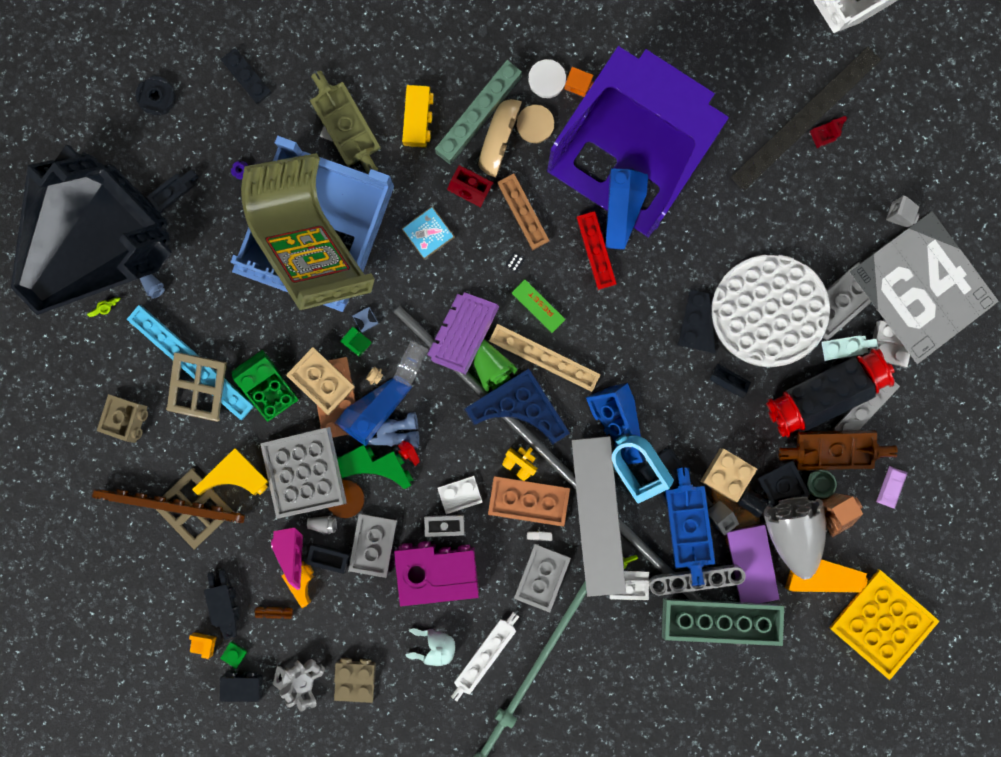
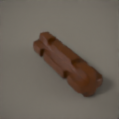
(273, 612)

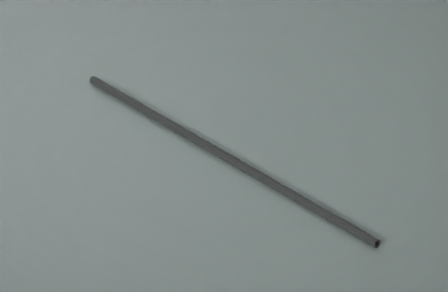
(547, 455)

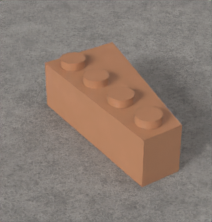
(841, 512)

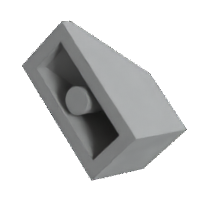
(903, 212)

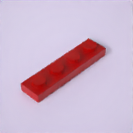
(596, 250)

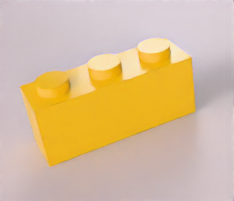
(417, 116)

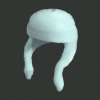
(441, 647)

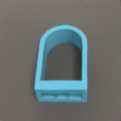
(649, 490)

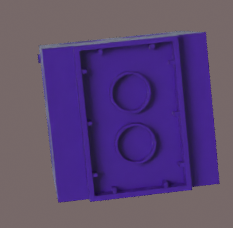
(646, 120)

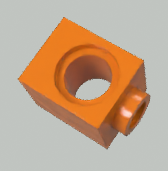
(578, 82)

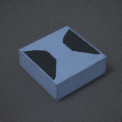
(365, 319)

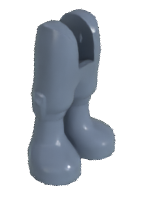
(387, 436)

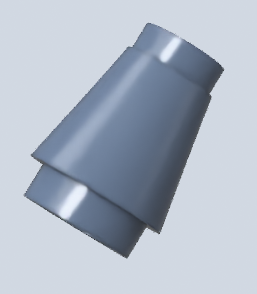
(152, 286)

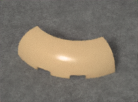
(497, 135)

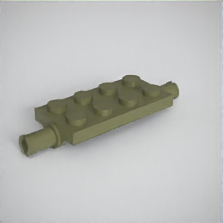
(344, 123)

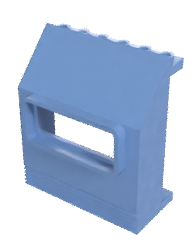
(353, 213)

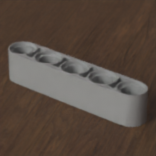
(686, 586)

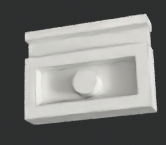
(460, 495)
(636, 586)

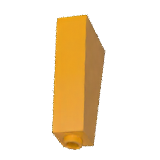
(829, 578)

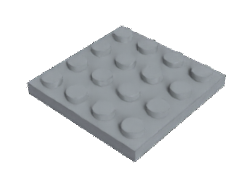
(303, 473)

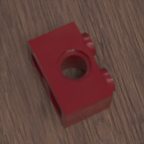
(469, 186)

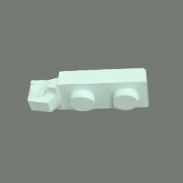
(847, 347)

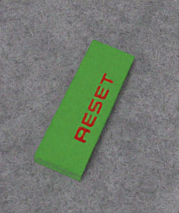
(538, 306)

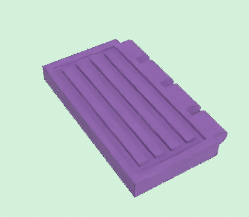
(463, 332)

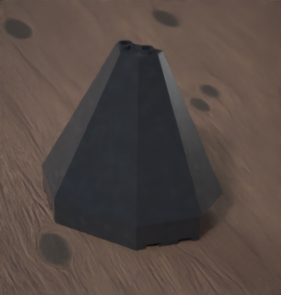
(83, 232)

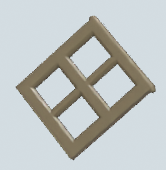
(196, 386)
(178, 523)

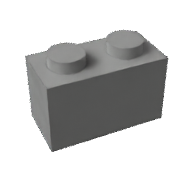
(444, 525)

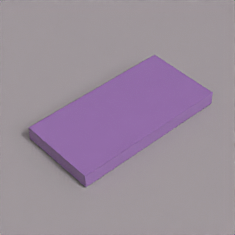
(752, 553)

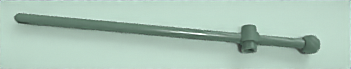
(506, 717)

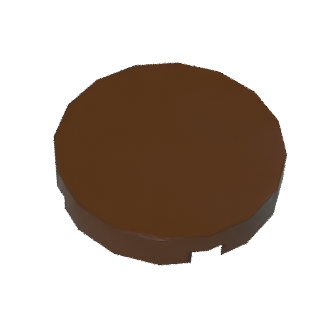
(354, 498)

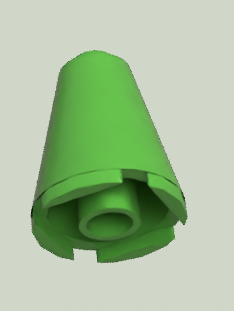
(492, 366)

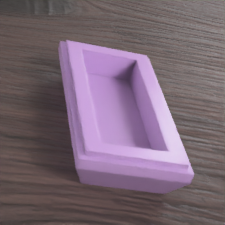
(891, 487)

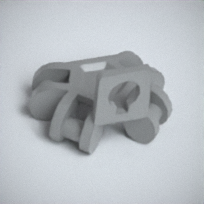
(299, 682)

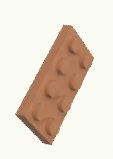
(342, 366)
(529, 501)

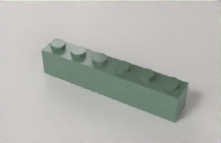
(478, 112)

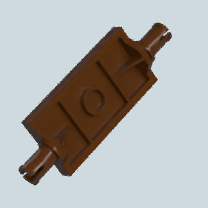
(837, 450)

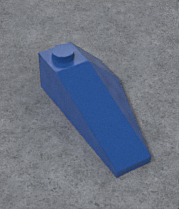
(625, 200)
(370, 412)
(618, 414)

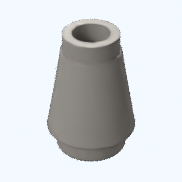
(322, 524)

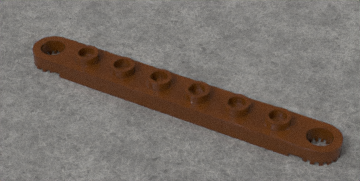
(160, 503)

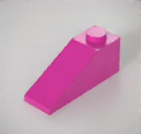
(288, 551)

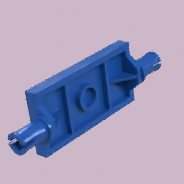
(690, 527)

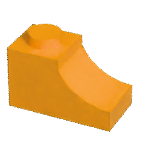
(302, 594)

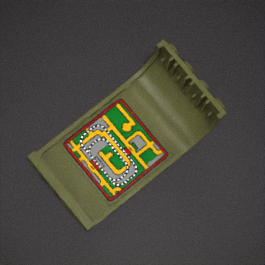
(296, 235)

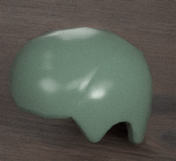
(821, 484)

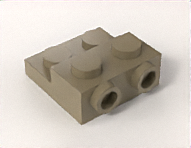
(122, 419)
(354, 680)

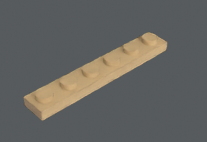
(544, 358)

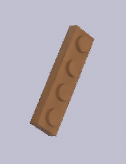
(523, 211)

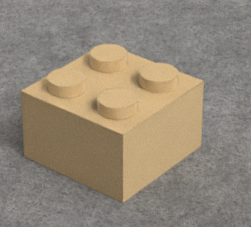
(728, 475)

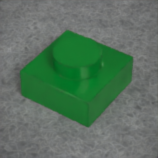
(233, 654)

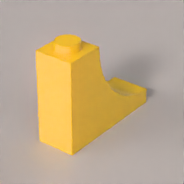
(236, 471)

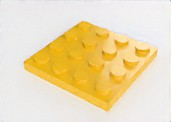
(884, 624)

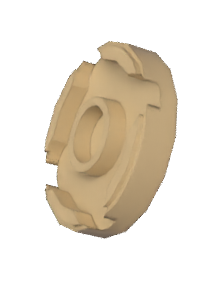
(535, 124)

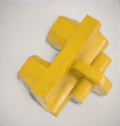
(513, 457)

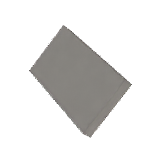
(845, 301)

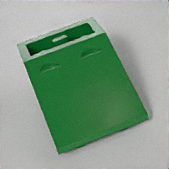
(264, 385)

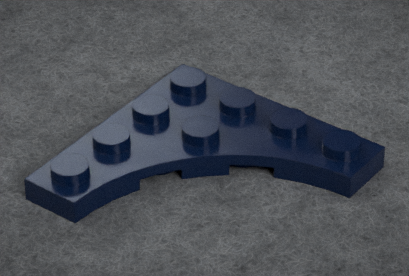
(522, 400)

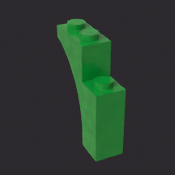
(362, 461)

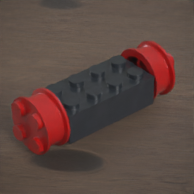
(831, 393)

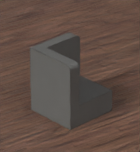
(722, 518)

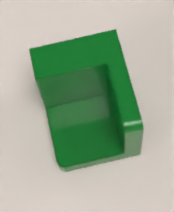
(356, 341)

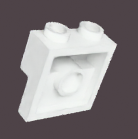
(890, 345)

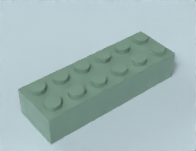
(722, 622)

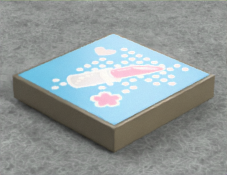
(428, 233)

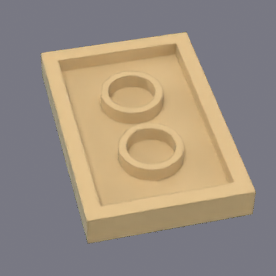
(320, 381)

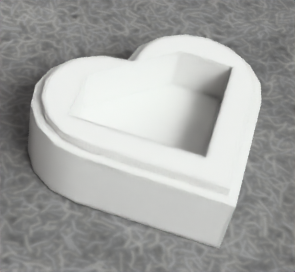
(543, 536)

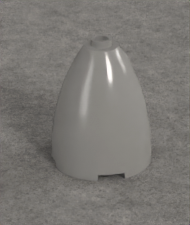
(798, 533)

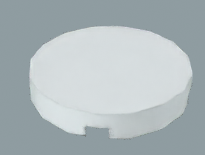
(547, 78)

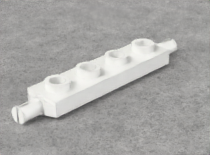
(485, 656)

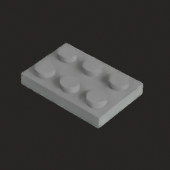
(372, 545)
(542, 578)

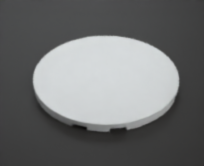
(770, 310)

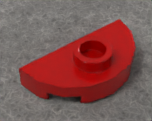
(408, 452)

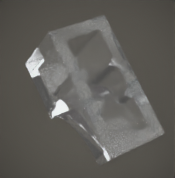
(410, 363)

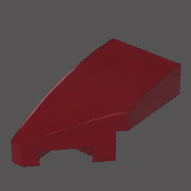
(828, 133)

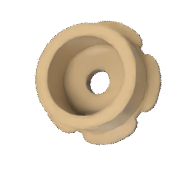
(374, 375)

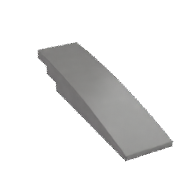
(598, 516)

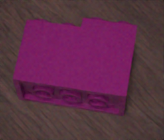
(435, 575)

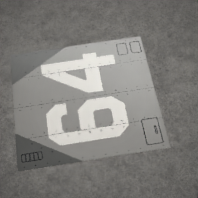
(924, 287)

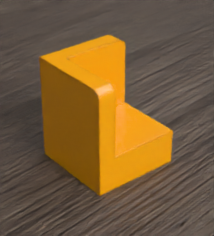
(202, 644)

